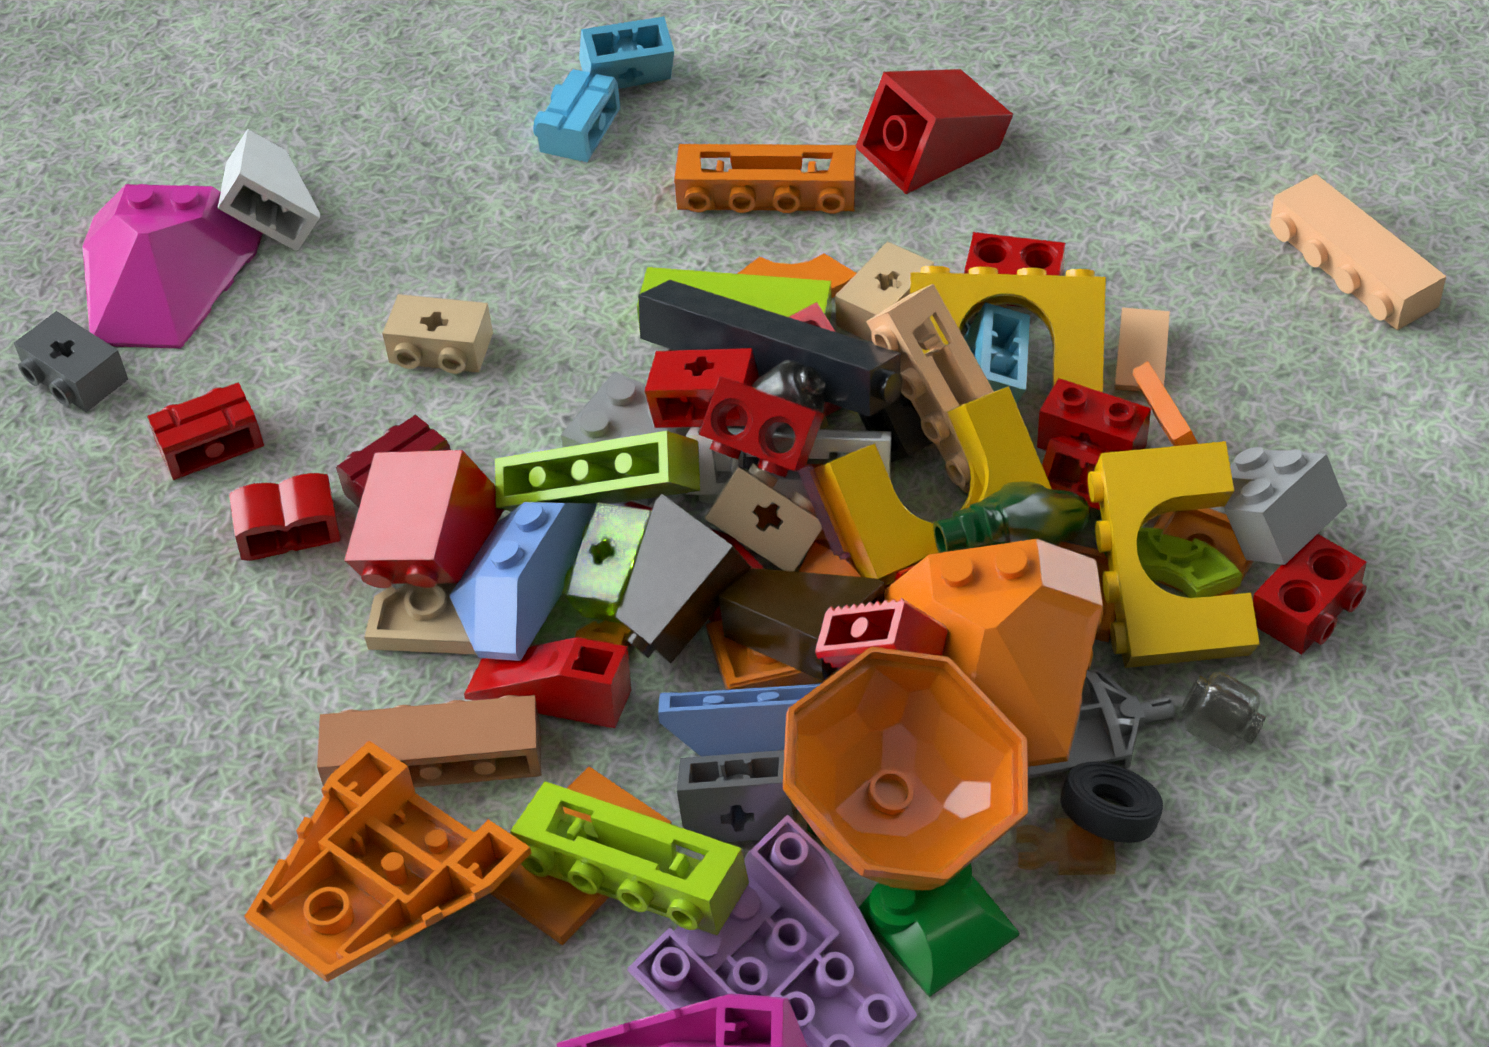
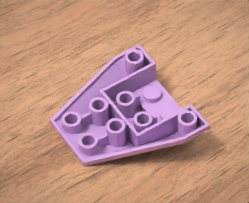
(788, 939)

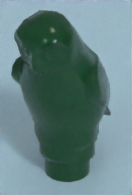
(1013, 515)

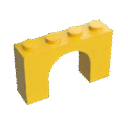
(1067, 305)
(879, 527)
(1151, 622)

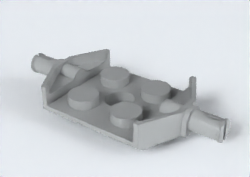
(1107, 724)

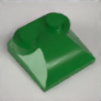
(938, 930)

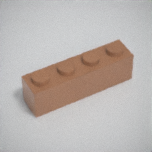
(441, 741)

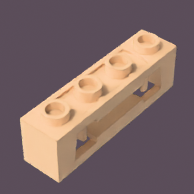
(935, 381)

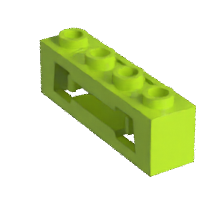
(632, 858)

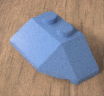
(519, 576)
(730, 719)

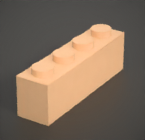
(1356, 252)

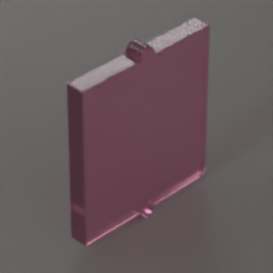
(824, 512)

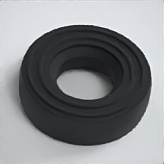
(1112, 822)

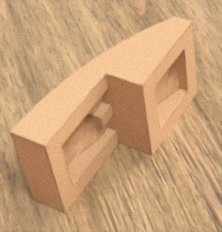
(1141, 339)

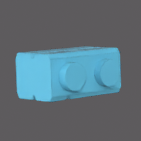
(577, 115)

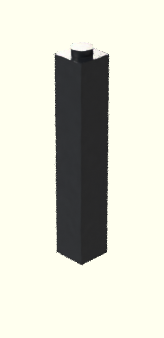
(853, 371)

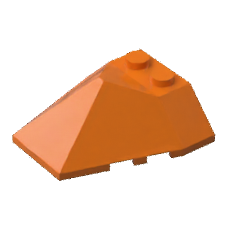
(1019, 630)
(375, 868)

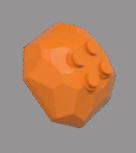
(904, 767)

